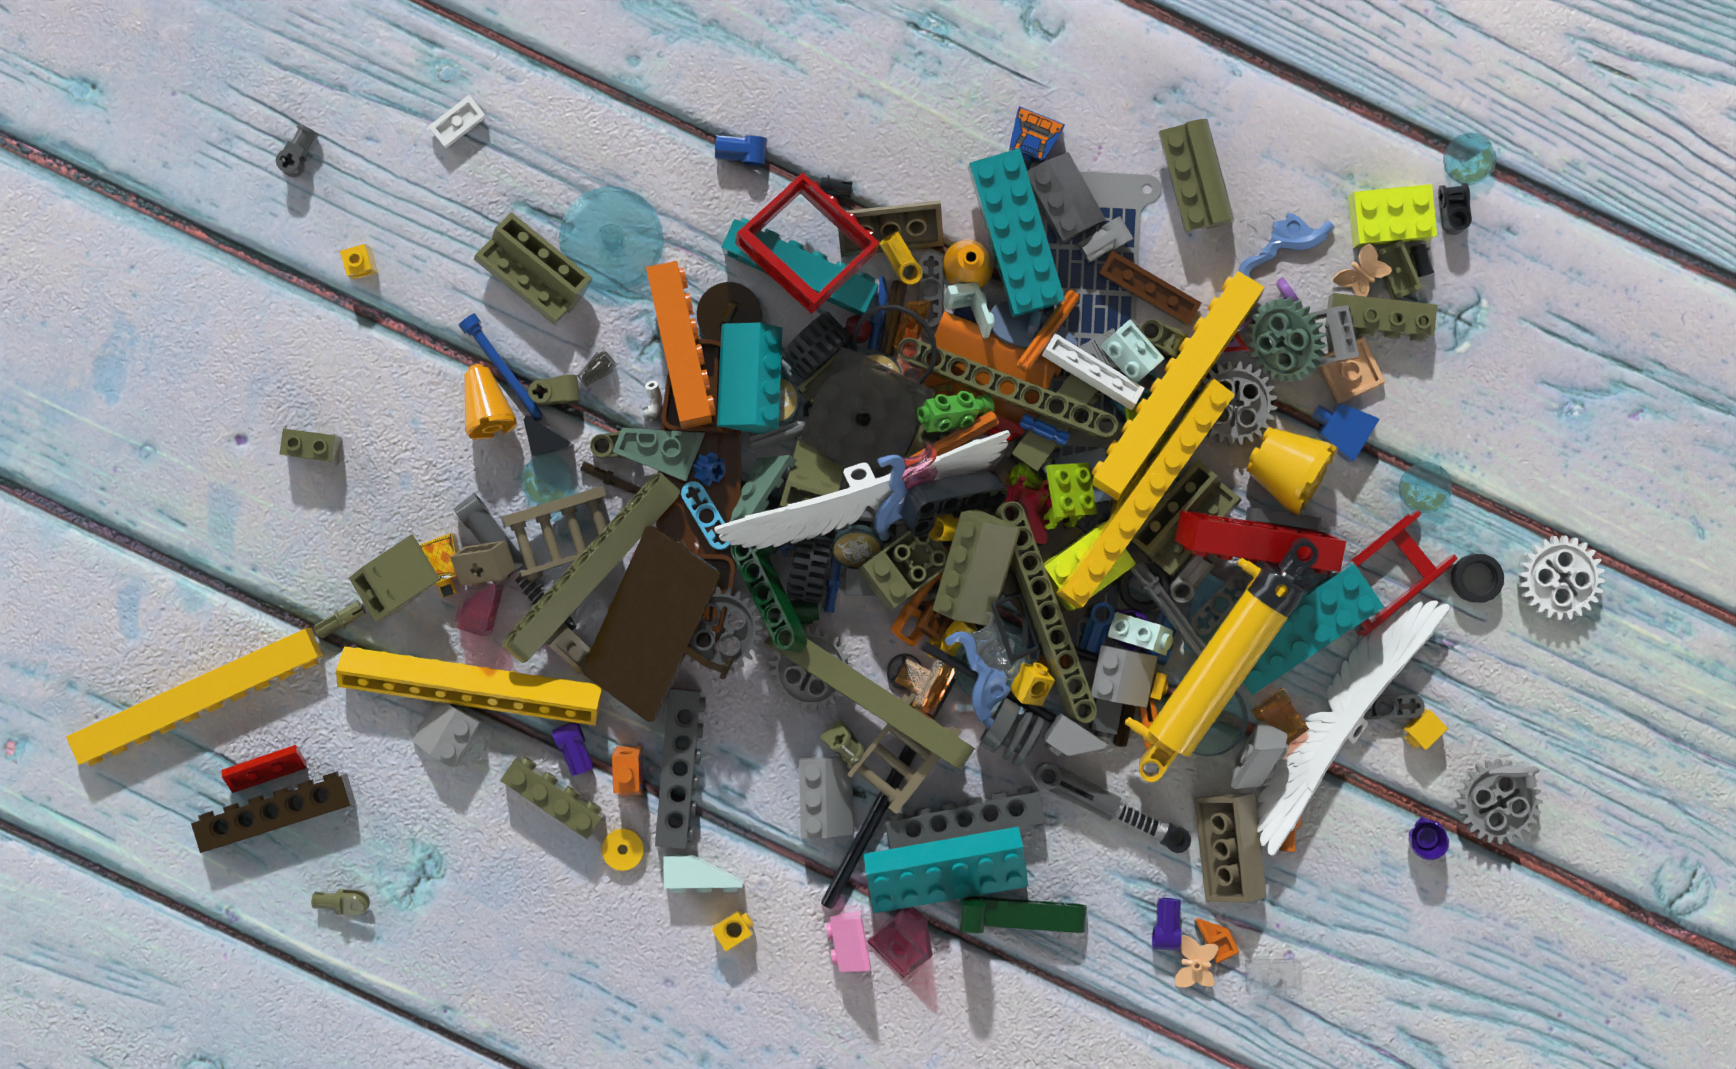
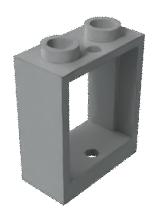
(1341, 334)

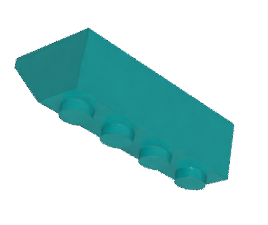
(749, 377)

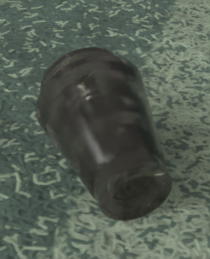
(598, 367)

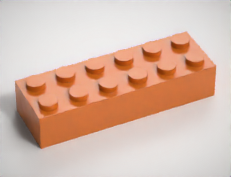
(678, 340)

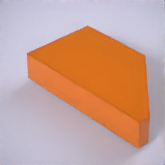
(1220, 936)

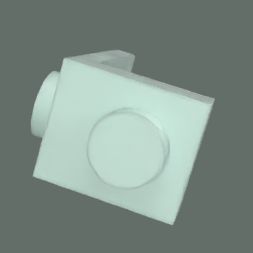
(966, 295)
(1141, 633)

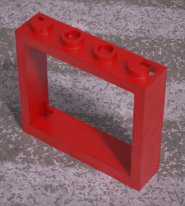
(778, 269)

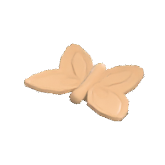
(1364, 273)
(1197, 964)

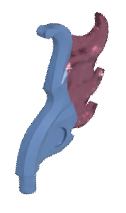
(904, 475)

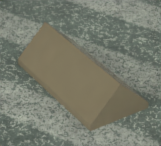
(916, 222)

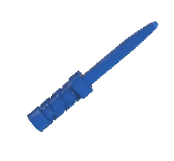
(878, 320)
(833, 585)

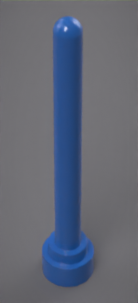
(472, 327)

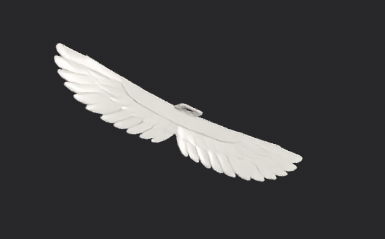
(845, 506)
(1350, 697)

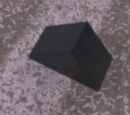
(542, 439)

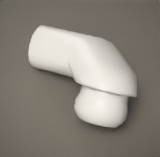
(655, 398)

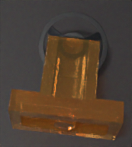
(928, 684)

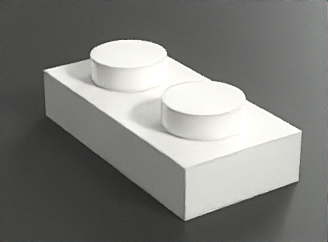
(457, 121)

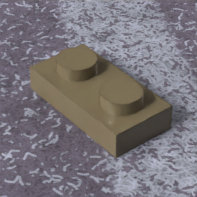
(569, 647)

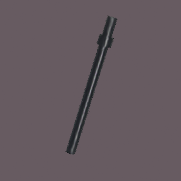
(966, 670)

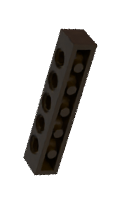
(210, 837)

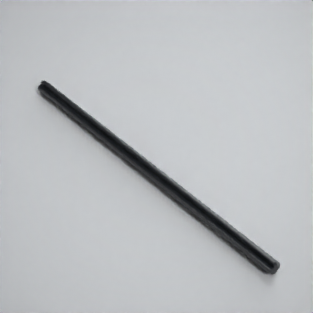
(874, 818)

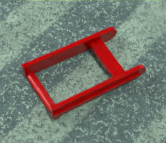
(1417, 559)

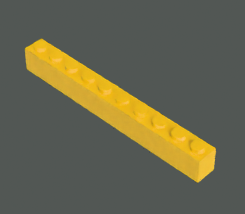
(1177, 386)
(1145, 494)
(469, 685)
(195, 696)

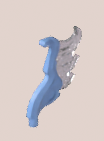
(1268, 235)
(990, 661)

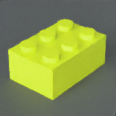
(1392, 215)
(1064, 561)

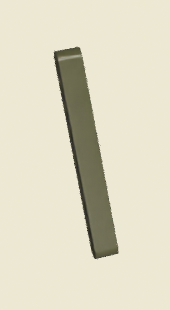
(1017, 398)
(590, 567)
(1055, 620)
(880, 702)

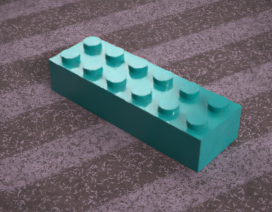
(1016, 232)
(854, 295)
(1320, 619)
(946, 870)

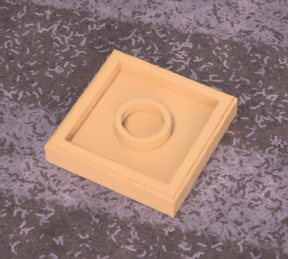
(1352, 376)

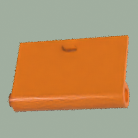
(965, 340)

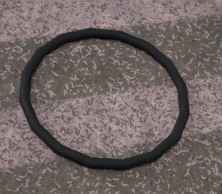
(916, 317)

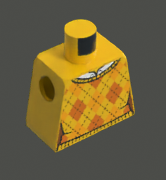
(439, 553)

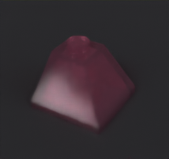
(480, 611)
(903, 941)

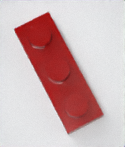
(264, 768)

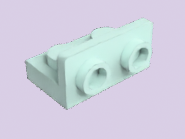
(1132, 351)

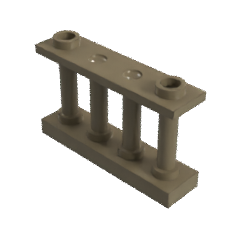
(542, 514)
(912, 776)

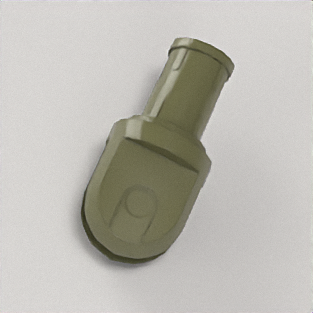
(343, 901)

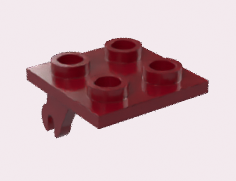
(1035, 505)

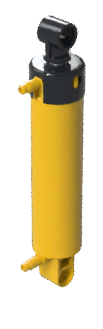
(1226, 659)

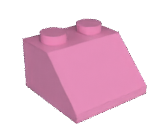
(849, 941)

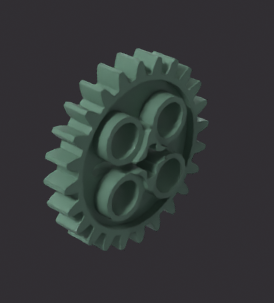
(1286, 339)

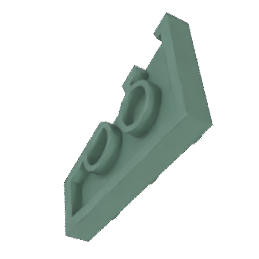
(661, 450)
(762, 480)

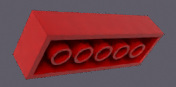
(1255, 541)

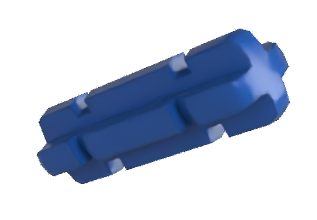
(1044, 429)

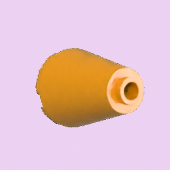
(959, 270)
(485, 405)

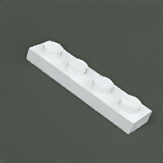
(1093, 371)

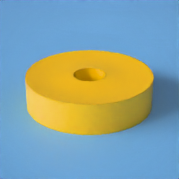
(626, 837)

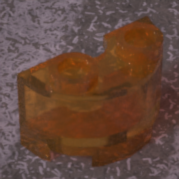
(1279, 713)

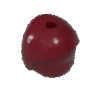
(864, 331)

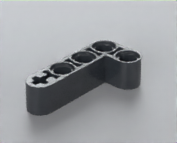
(949, 496)

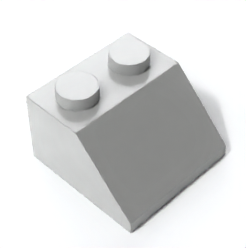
(1124, 676)
(447, 732)
(1070, 738)
(1259, 756)

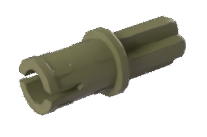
(339, 619)

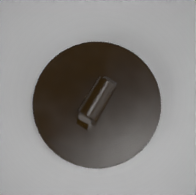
(725, 305)

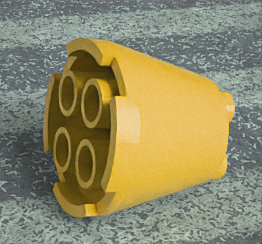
(1290, 466)

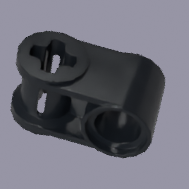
(1455, 202)

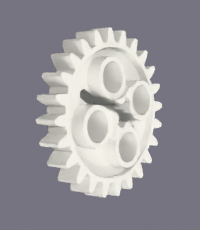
(1577, 561)

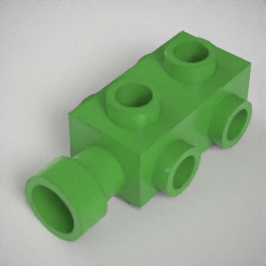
(953, 411)

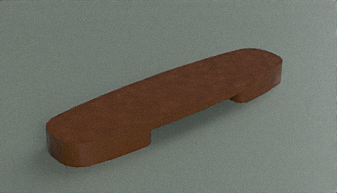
(725, 495)

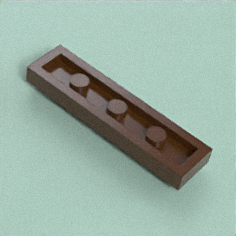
(1149, 288)

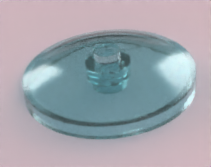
(612, 237)

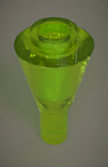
(1033, 479)

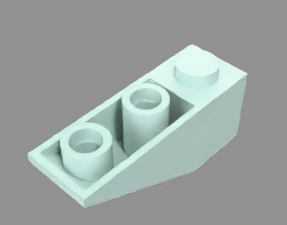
(690, 871)

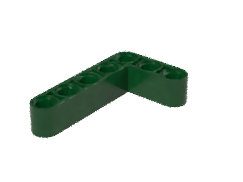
(778, 600)
(1020, 914)

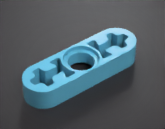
(702, 495)

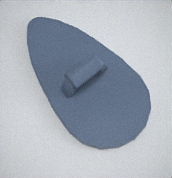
(1022, 329)

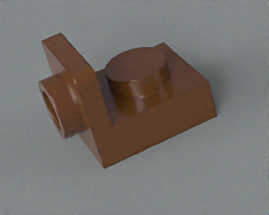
(931, 622)

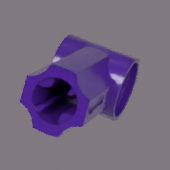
(571, 741)
(1167, 933)

